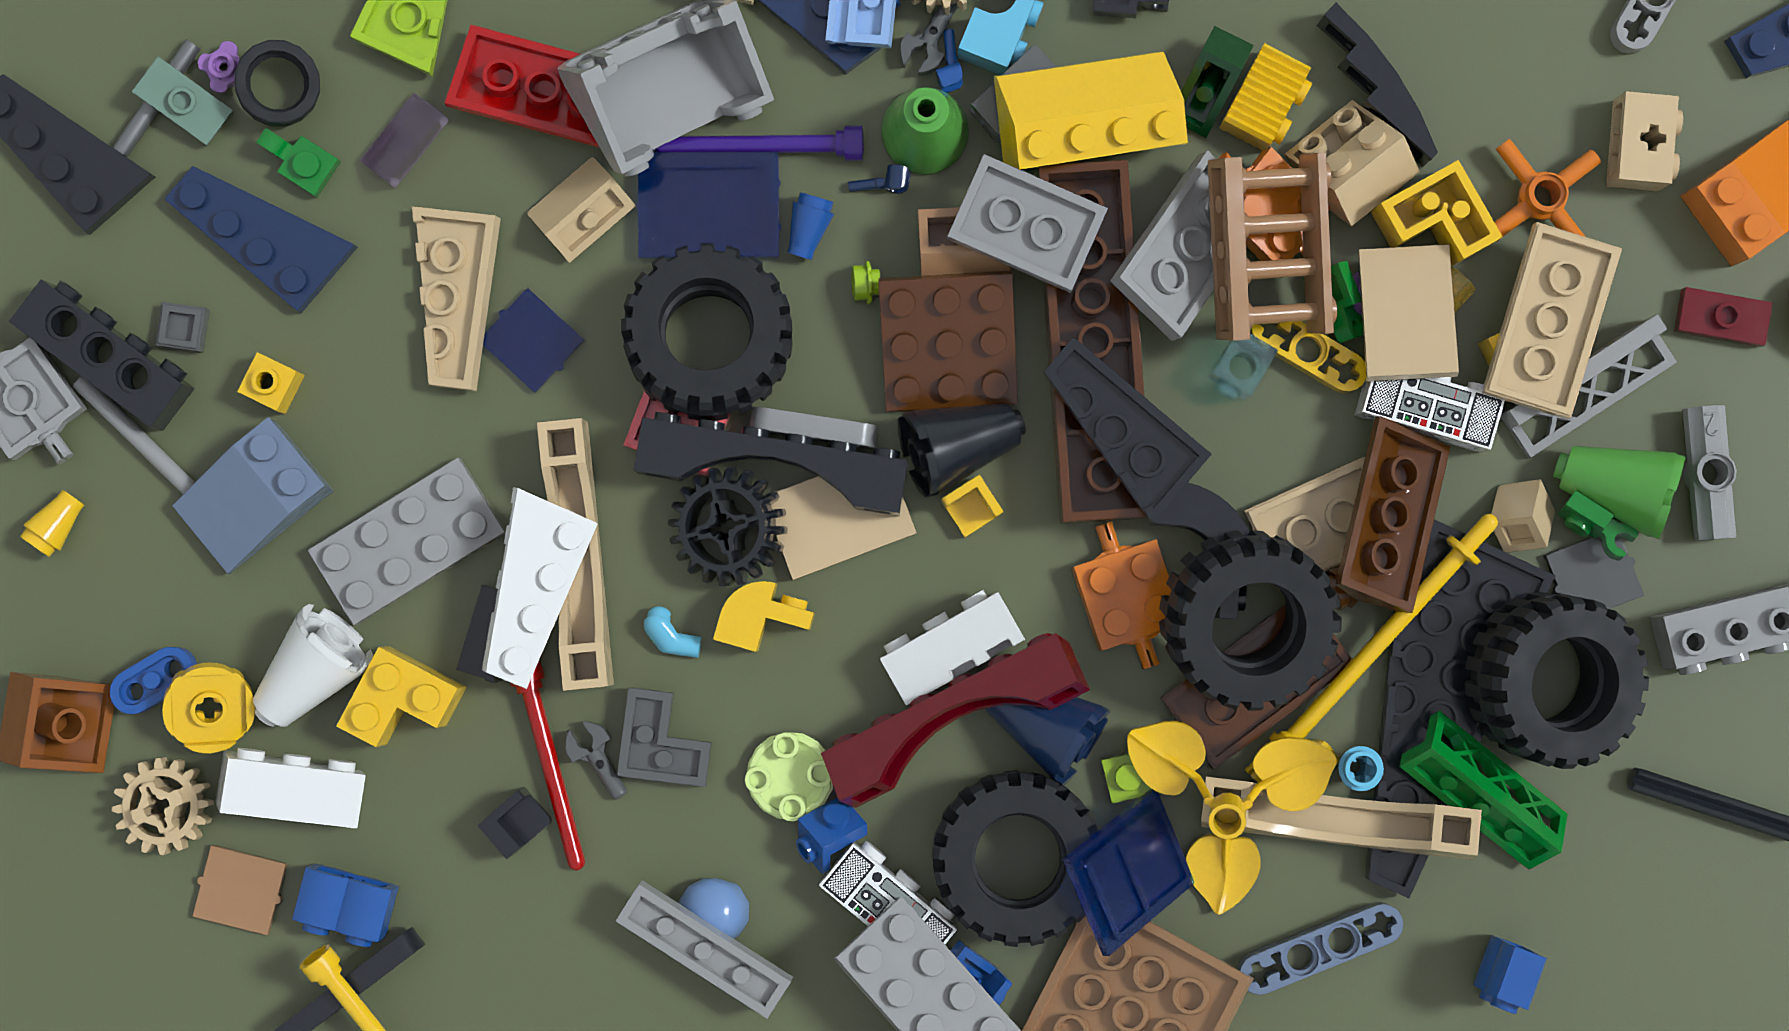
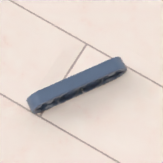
(1321, 954)

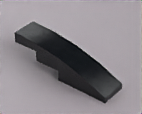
(1380, 81)

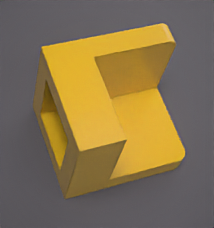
(972, 506)

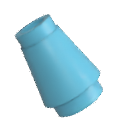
(1370, 768)

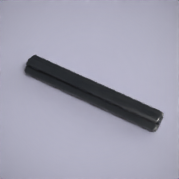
(1709, 803)

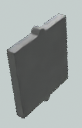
(1590, 574)

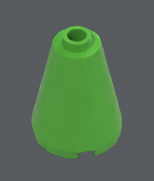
(925, 130)
(1626, 482)

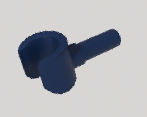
(896, 181)

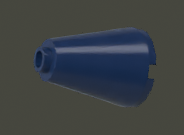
(1056, 735)

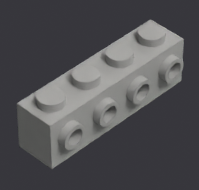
(1723, 630)

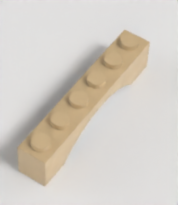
(583, 617)
(1361, 823)

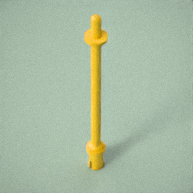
(1461, 552)

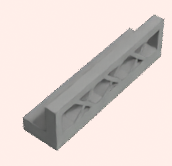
(1603, 358)
(704, 949)

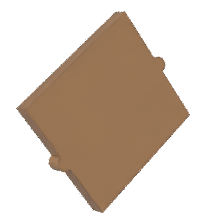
(240, 889)

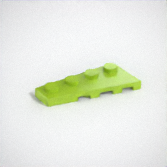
(403, 30)

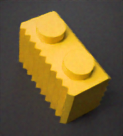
(1266, 97)

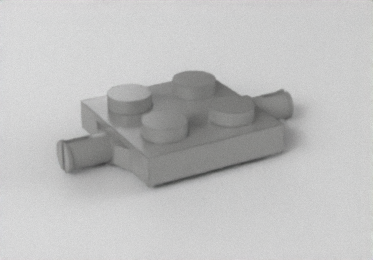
(34, 402)

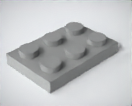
(1027, 223)

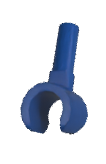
(950, 76)

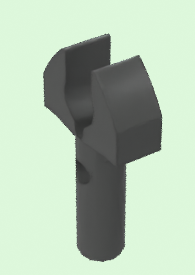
(929, 39)
(597, 757)

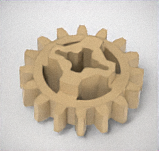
(153, 791)

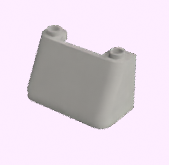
(666, 81)

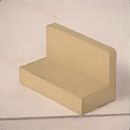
(581, 209)

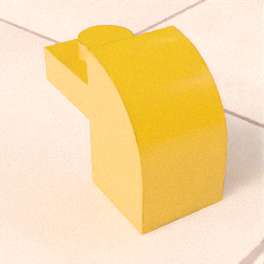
(748, 610)

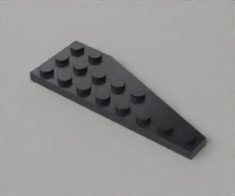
(1430, 675)

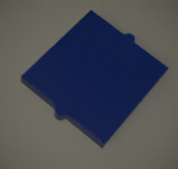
(531, 340)

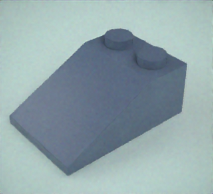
(251, 495)

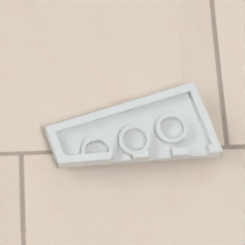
(535, 577)

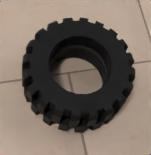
(695, 276)
(1286, 661)
(1607, 688)
(955, 851)

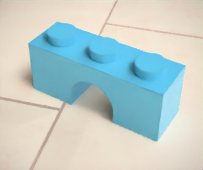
(995, 39)

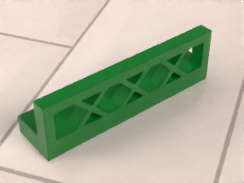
(1460, 784)

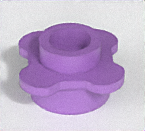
(211, 65)

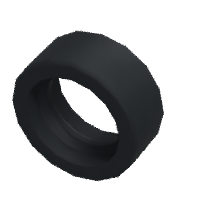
(299, 58)

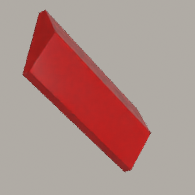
(516, 84)

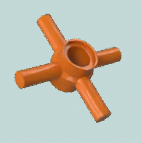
(1555, 183)

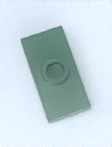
(182, 101)

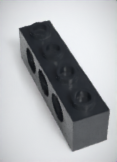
(43, 320)

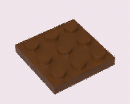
(948, 340)

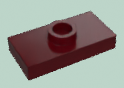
(1723, 317)

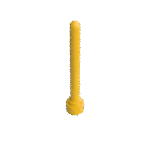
(324, 969)

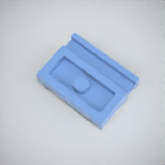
(861, 22)

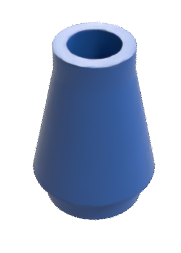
(808, 224)

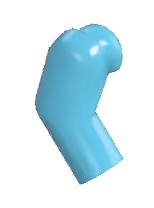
(665, 637)

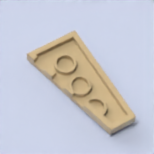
(456, 275)

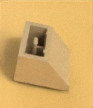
(1364, 158)

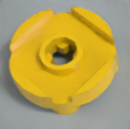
(225, 687)

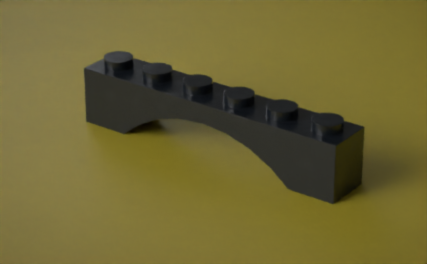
(682, 450)

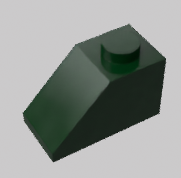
(1213, 79)

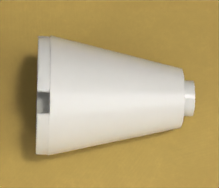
(310, 666)

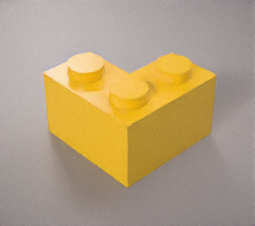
(1445, 205)
(398, 685)

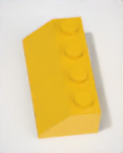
(1089, 110)

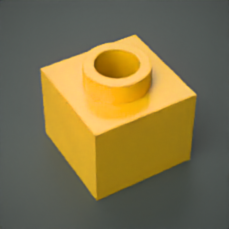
(284, 386)

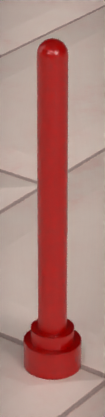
(551, 769)

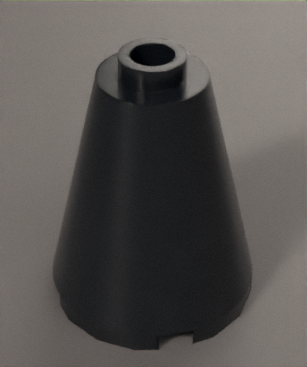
(956, 442)

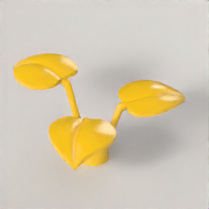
(1223, 864)

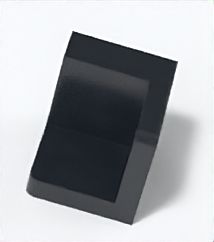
(515, 822)

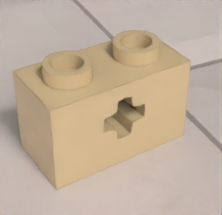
(1629, 159)

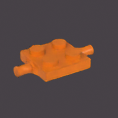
(1272, 202)
(1124, 594)

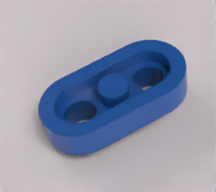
(152, 675)

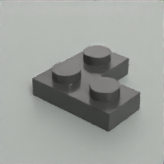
(648, 749)

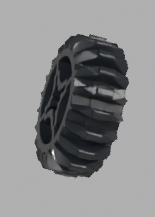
(733, 546)

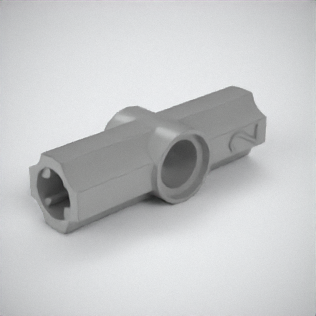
(1708, 442)

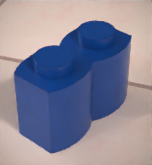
(345, 904)
(1509, 974)

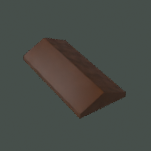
(1392, 516)

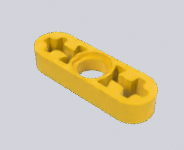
(1330, 375)

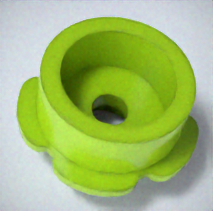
(864, 282)

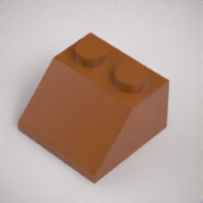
(55, 723)

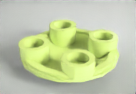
(788, 776)

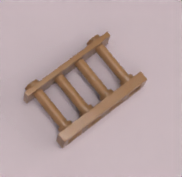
(1232, 227)

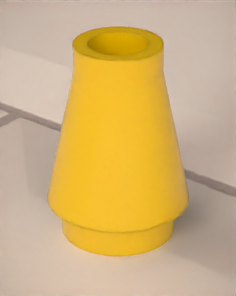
(52, 524)

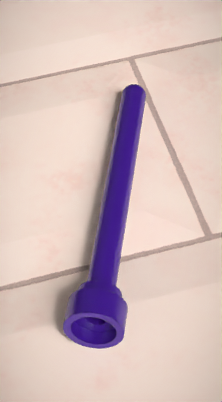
(845, 143)

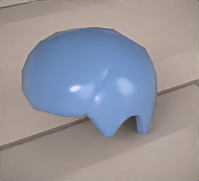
(718, 903)

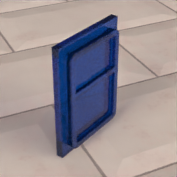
(709, 200)
(1128, 871)

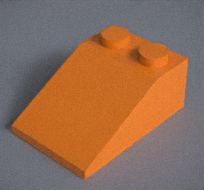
(1746, 199)

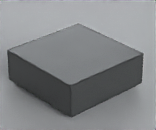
(182, 327)

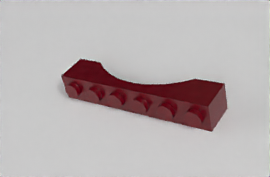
(874, 760)

